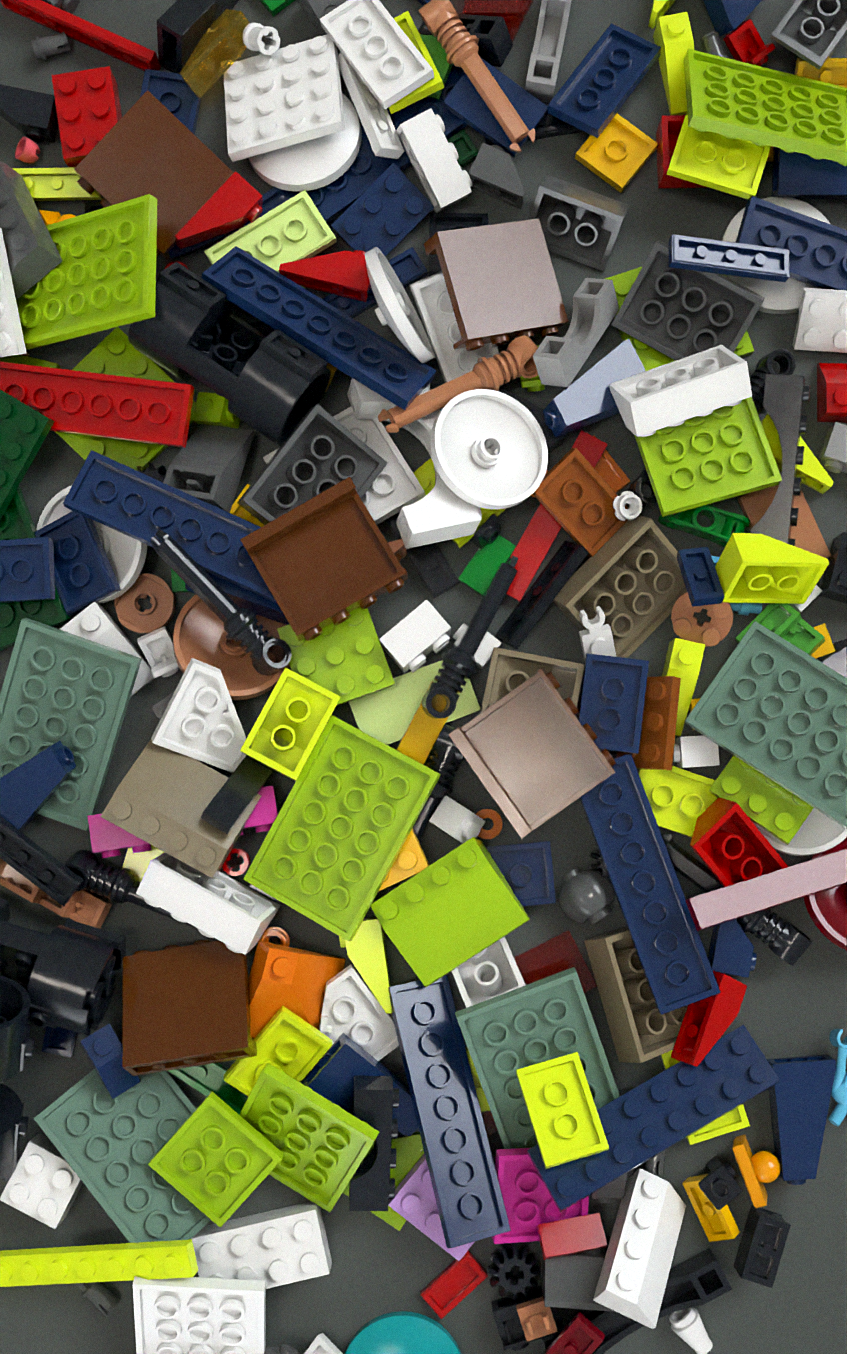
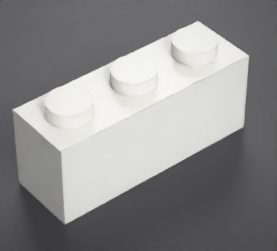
(434, 160)

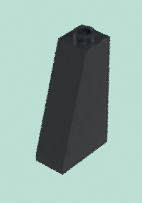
(183, 27)

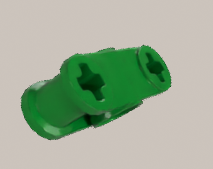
(721, 523)

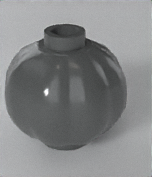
(586, 896)

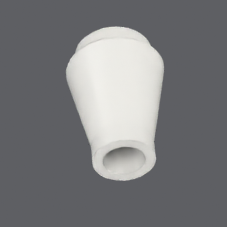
(690, 1328)

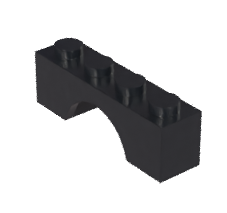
(374, 1104)

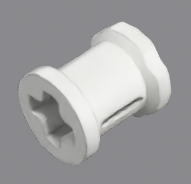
(261, 38)

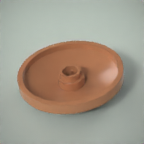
(202, 637)

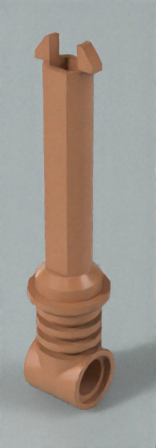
(463, 52)
(486, 374)

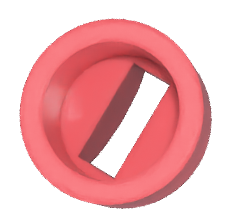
(27, 150)

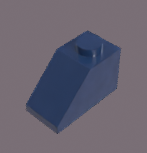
(731, 950)
(106, 1056)

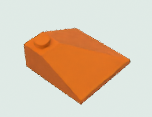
(290, 980)

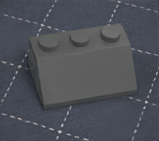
(578, 221)
(572, 1280)

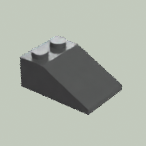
(813, 29)

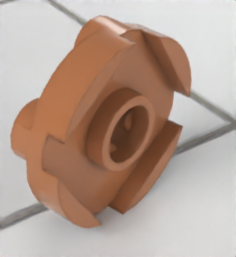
(151, 619)
(708, 633)

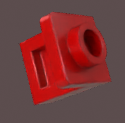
(747, 44)

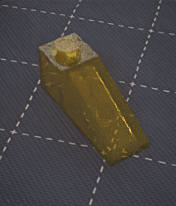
(215, 52)

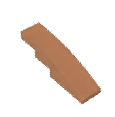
(82, 907)

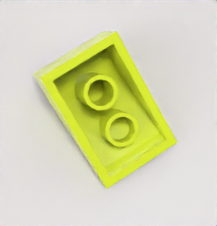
(767, 570)
(290, 724)

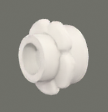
(634, 509)

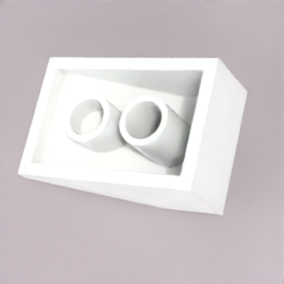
(98, 626)
(488, 974)

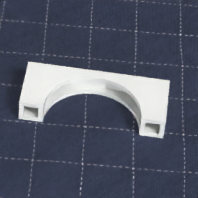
(441, 512)

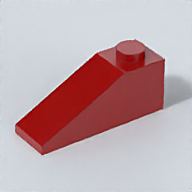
(225, 211)
(334, 273)
(708, 1020)

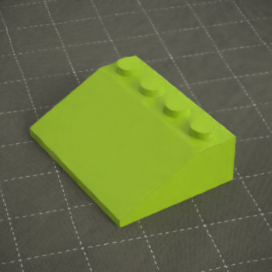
(450, 911)

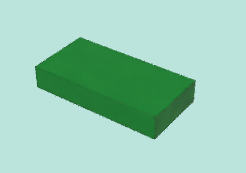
(485, 563)

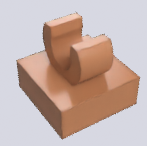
(536, 1319)

